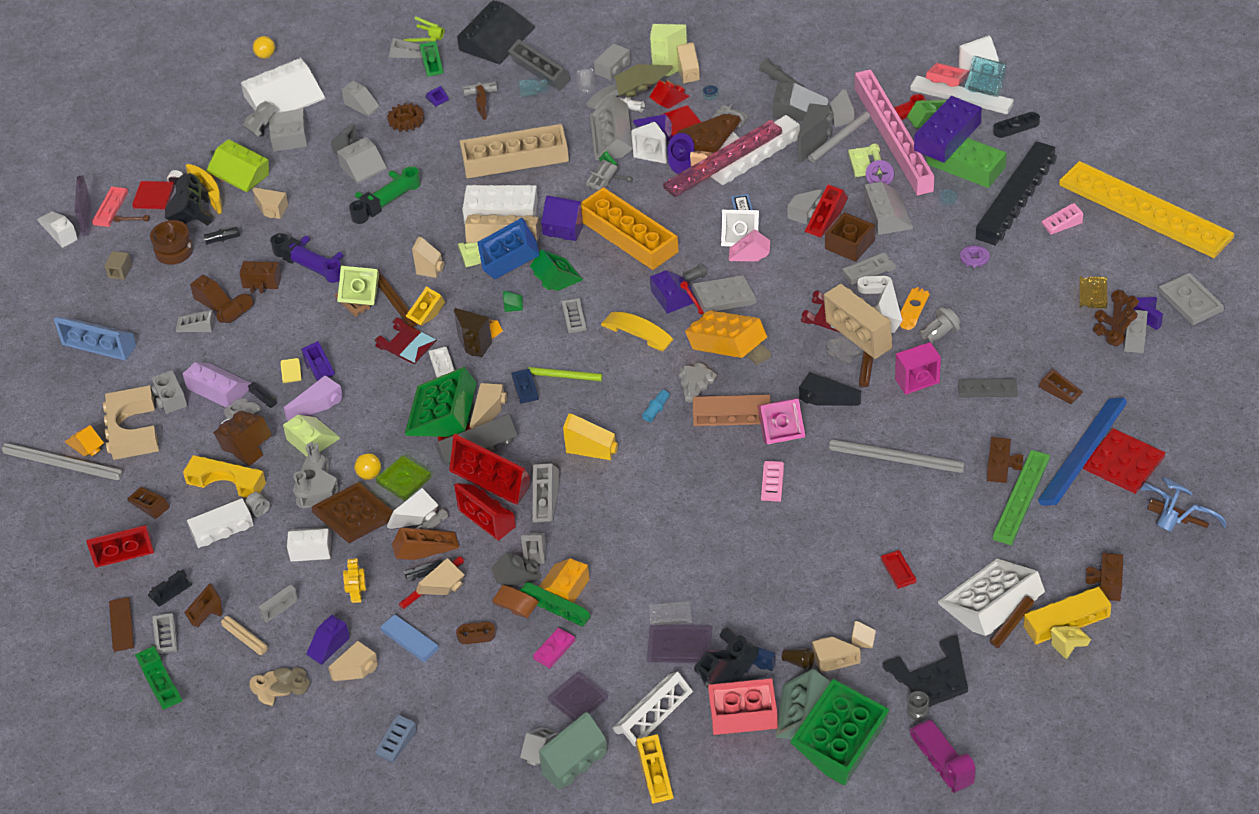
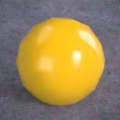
(263, 47)
(367, 466)

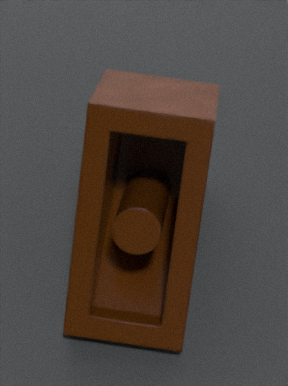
(209, 293)

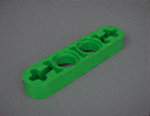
(557, 605)

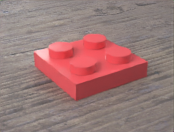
(947, 74)

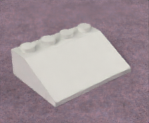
(284, 87)
(992, 595)

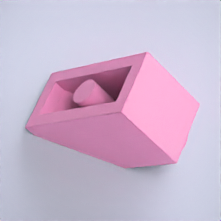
(750, 248)

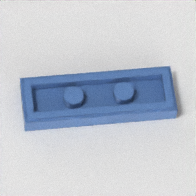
(409, 638)

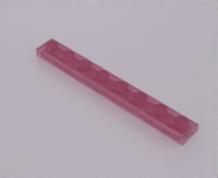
(722, 158)

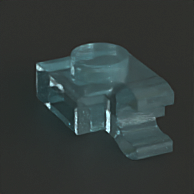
(530, 87)

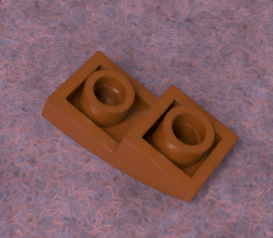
(515, 601)

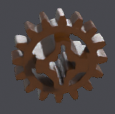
(404, 117)

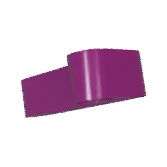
(955, 770)

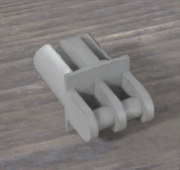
(728, 110)
(601, 176)

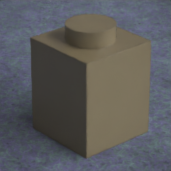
(118, 265)

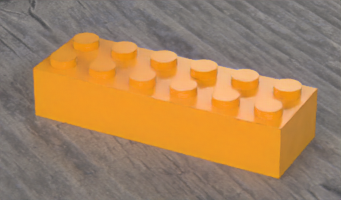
(628, 228)

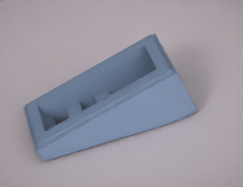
(402, 727)

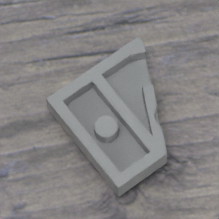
(259, 117)

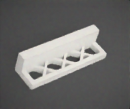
(653, 699)

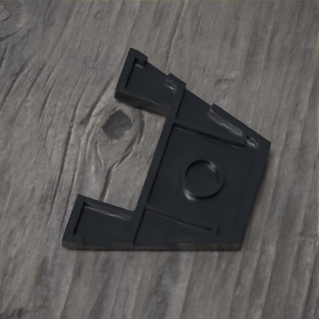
(939, 680)

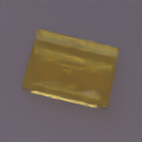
(1093, 292)

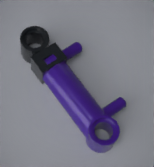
(293, 251)

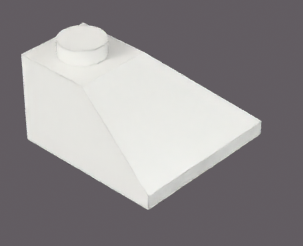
(981, 47)
(414, 511)

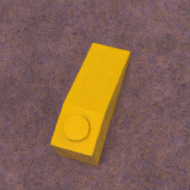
(654, 768)

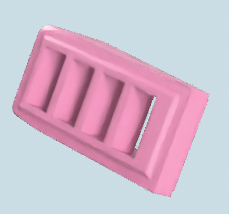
(1074, 216)
(772, 469)

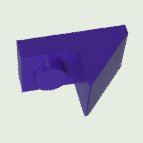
(1154, 317)
(317, 361)

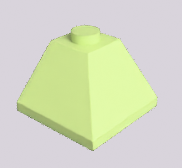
(358, 285)

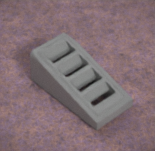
(402, 49)
(571, 305)
(200, 321)
(160, 620)

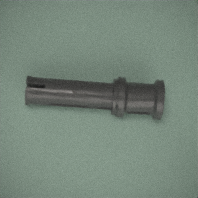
(775, 72)

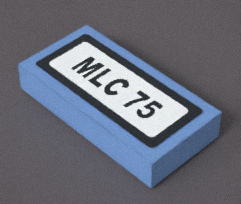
(741, 202)

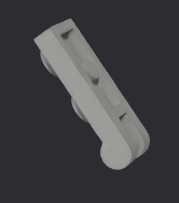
(868, 267)

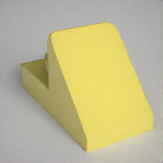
(1067, 638)

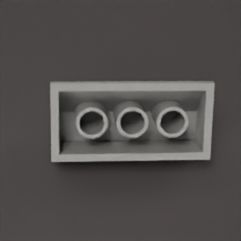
(611, 128)

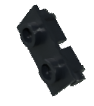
(167, 590)

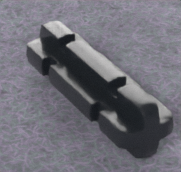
(262, 394)
(421, 571)

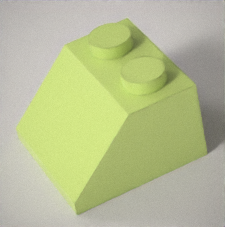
(306, 429)

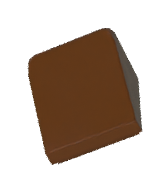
(252, 457)

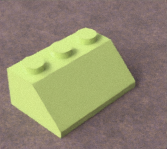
(664, 44)

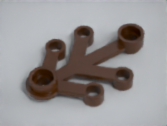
(1116, 335)

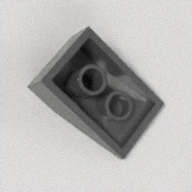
(794, 100)
(814, 130)

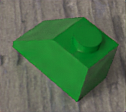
(430, 58)

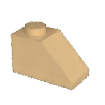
(687, 63)
(270, 202)
(427, 259)
(441, 580)
(834, 654)
(354, 663)

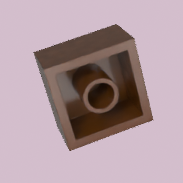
(849, 236)
(242, 433)

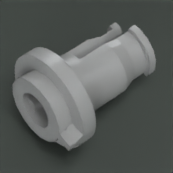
(945, 322)

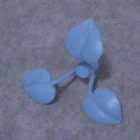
(1168, 516)

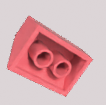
(743, 706)

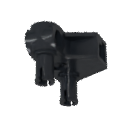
(182, 205)
(727, 664)

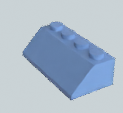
(95, 338)

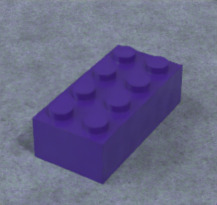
(947, 129)

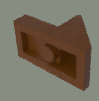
(203, 605)

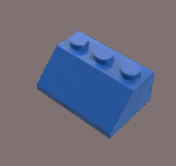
(507, 249)

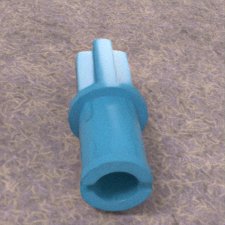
(655, 406)

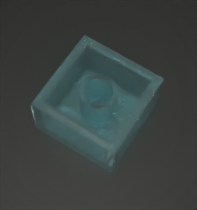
(985, 76)

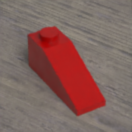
(827, 211)

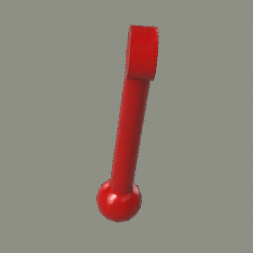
(684, 285)

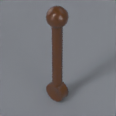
(117, 218)

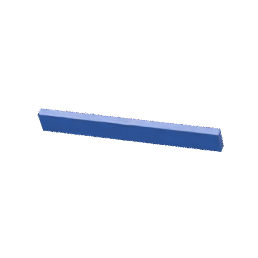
(1082, 452)

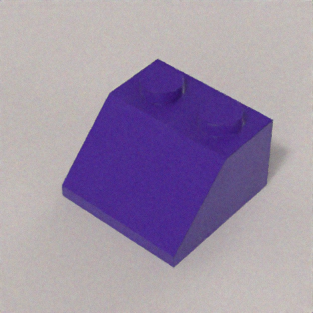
(562, 218)
(668, 292)

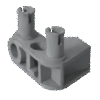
(313, 481)

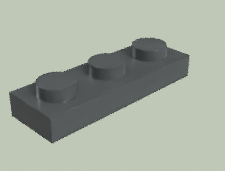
(987, 388)

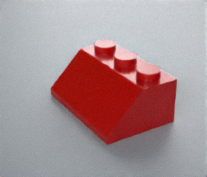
(484, 510)
(120, 545)

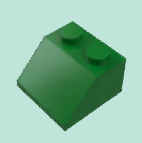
(554, 271)

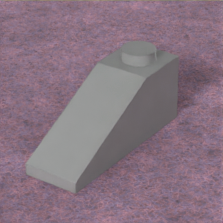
(544, 492)

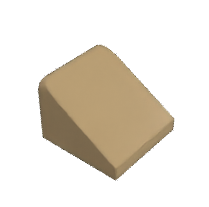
(863, 635)

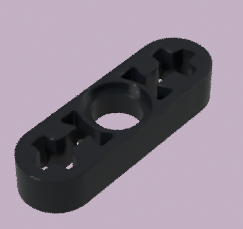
(1006, 128)

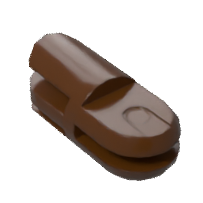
(234, 308)

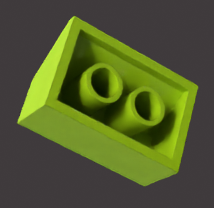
(238, 165)

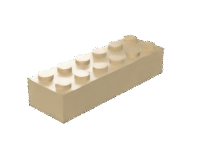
(514, 151)

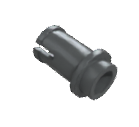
(695, 273)

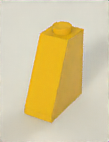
(588, 439)

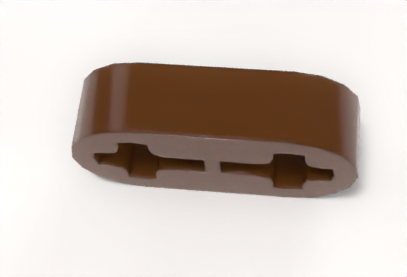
(476, 633)

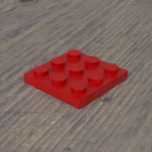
(1124, 461)

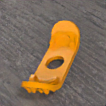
(911, 313)

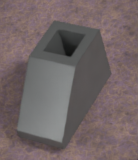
(514, 570)

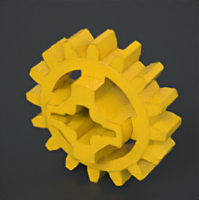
(354, 580)

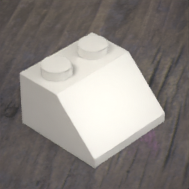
(309, 543)

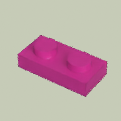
(554, 648)

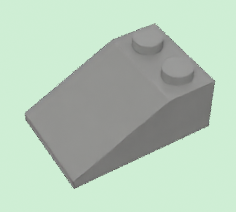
(287, 130)

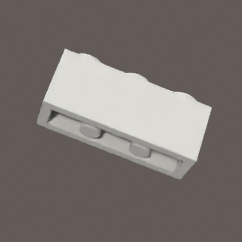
(220, 523)

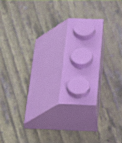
(215, 383)

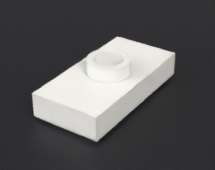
(441, 361)

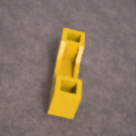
(203, 471)

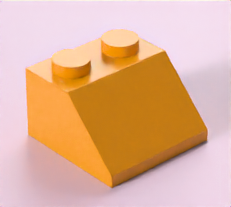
(566, 579)

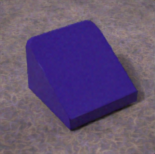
(437, 96)

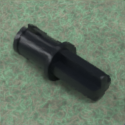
(221, 235)

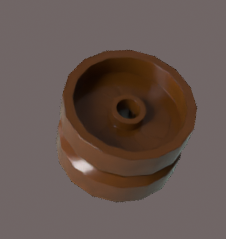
(171, 242)

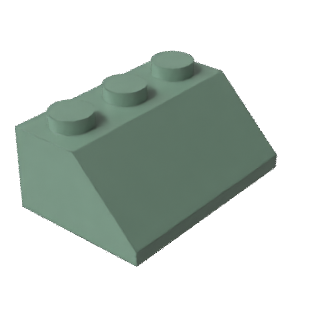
(798, 700)
(572, 751)

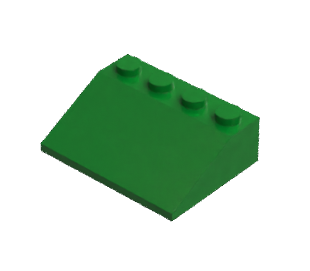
(442, 405)
(840, 731)

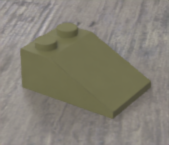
(639, 78)

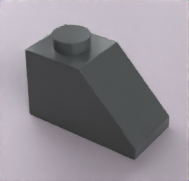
(344, 138)

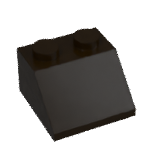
(473, 332)

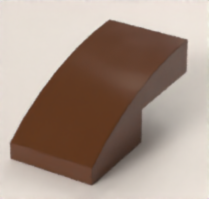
(481, 102)

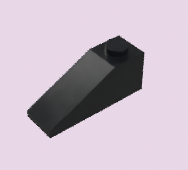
(827, 392)

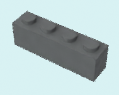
(539, 65)
(484, 435)

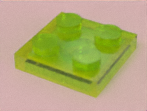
(403, 478)

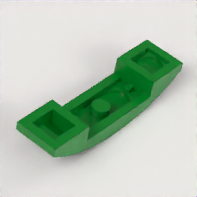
(158, 678)

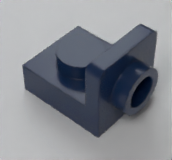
(764, 660)

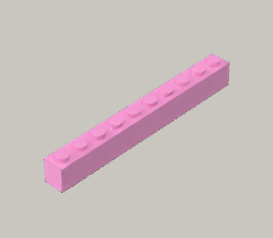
(894, 132)

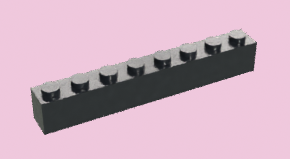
(1016, 193)

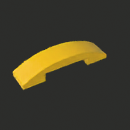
(209, 183)
(639, 327)

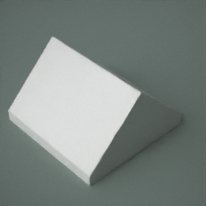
(649, 143)
(737, 225)

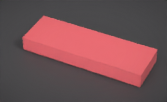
(110, 206)

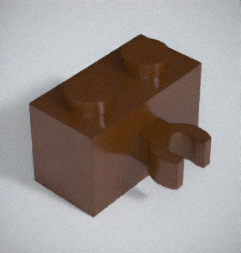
(260, 275)
(1000, 460)
(1109, 575)

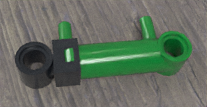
(372, 203)

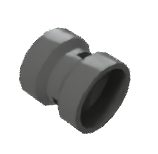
(918, 705)

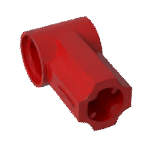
(904, 109)

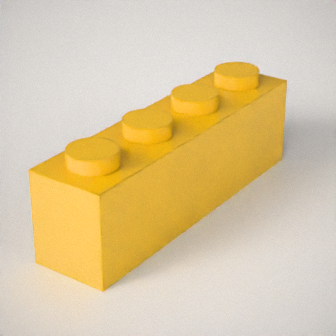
(1073, 611)

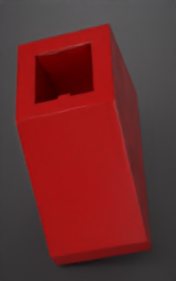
(668, 94)

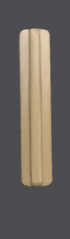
(244, 635)

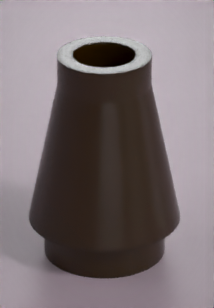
(800, 657)

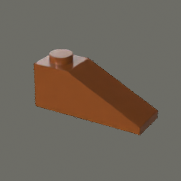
(420, 543)

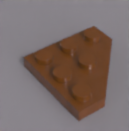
(712, 133)

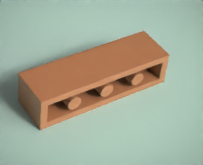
(727, 410)

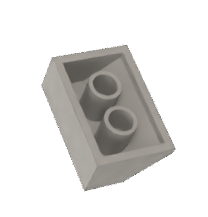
(886, 208)

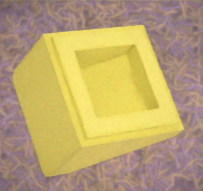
(291, 370)

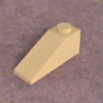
(488, 404)

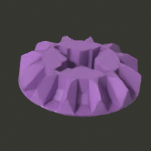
(885, 167)
(973, 251)

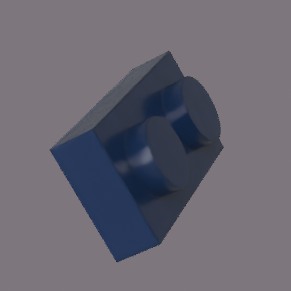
(524, 386)

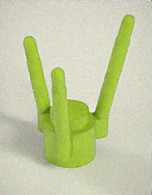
(434, 31)

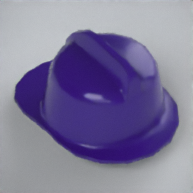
(679, 152)

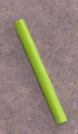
(566, 374)

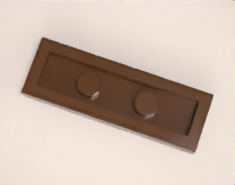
(121, 624)

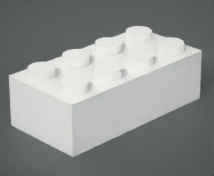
(500, 200)

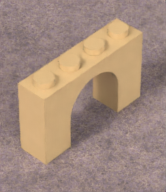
(120, 406)

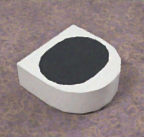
(174, 176)

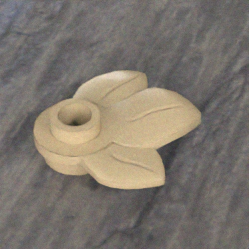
(263, 689)

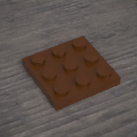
(353, 512)

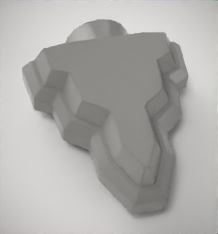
(695, 379)

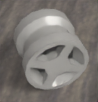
(257, 504)

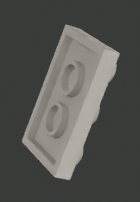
(723, 294)
(1191, 299)

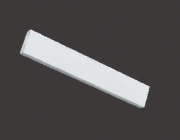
(942, 90)

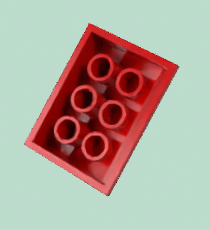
(488, 470)

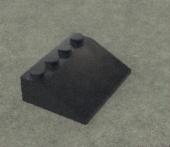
(494, 32)

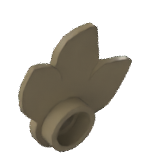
(291, 680)

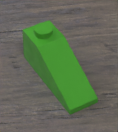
(923, 111)

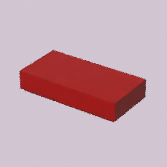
(898, 569)

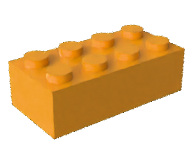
(726, 333)

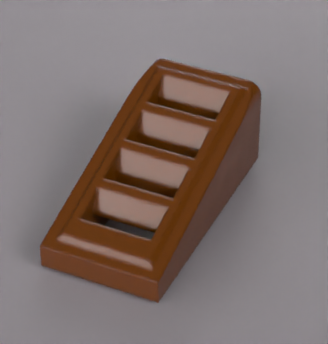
(1053, 389)
(155, 504)

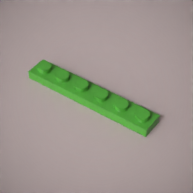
(1021, 497)

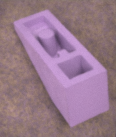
(315, 399)

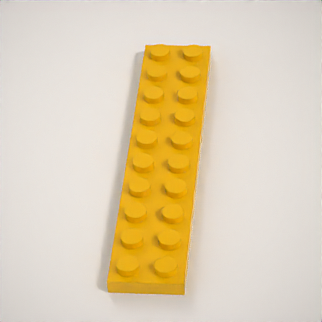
(1147, 209)

